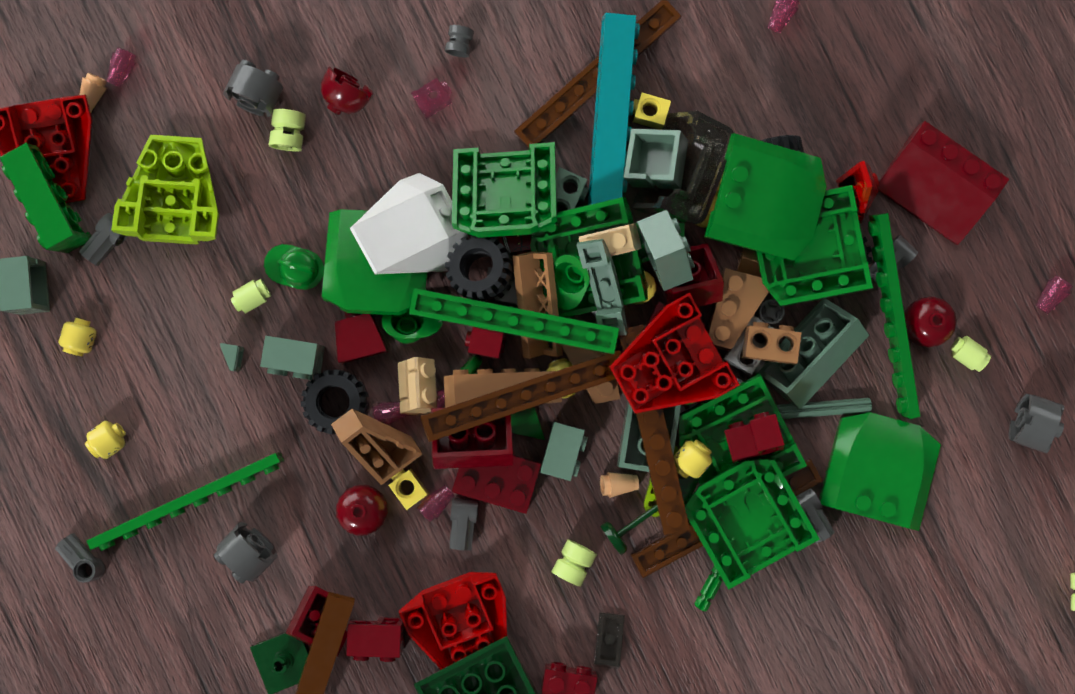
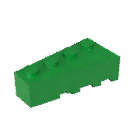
(43, 200)

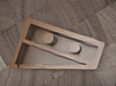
(741, 299)
(376, 445)

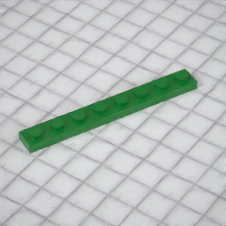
(514, 321)
(895, 324)
(177, 507)

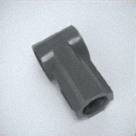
(102, 241)
(903, 252)
(812, 507)
(463, 517)
(77, 557)

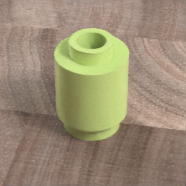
(250, 296)
(970, 353)

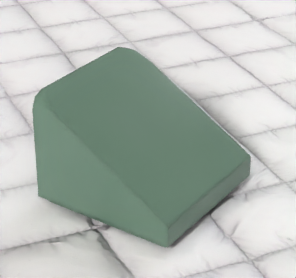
(233, 356)

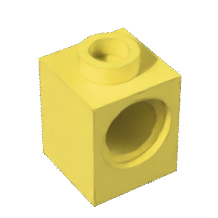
(659, 104)
(408, 500)

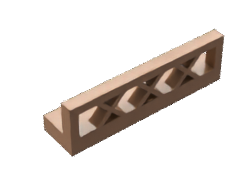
(530, 296)

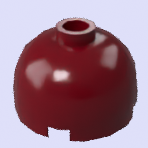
(344, 92)
(930, 321)
(361, 510)

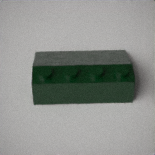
(487, 671)

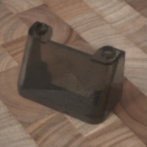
(702, 169)

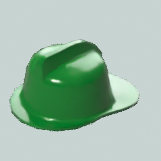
(294, 266)
(570, 281)
(410, 328)

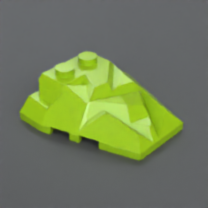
(169, 194)

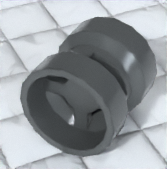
(459, 41)
(772, 309)

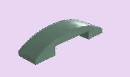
(604, 284)

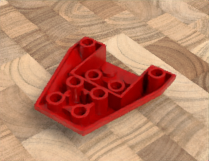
(60, 131)
(672, 361)
(457, 617)

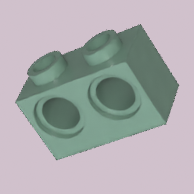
(570, 201)

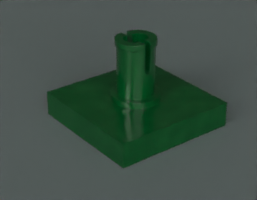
(280, 661)

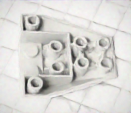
(409, 228)

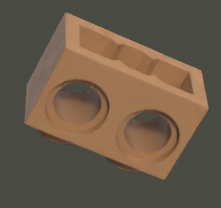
(771, 349)

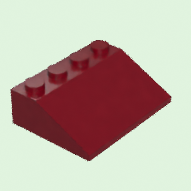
(941, 182)

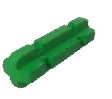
(709, 590)

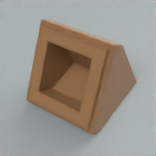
(749, 263)

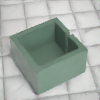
(656, 158)
(666, 249)
(23, 286)
(292, 355)
(562, 451)

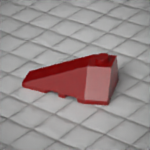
(864, 186)

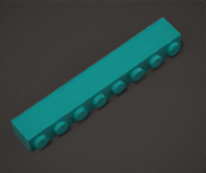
(613, 107)

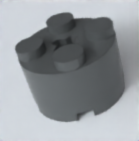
(254, 89)
(1036, 423)
(245, 553)

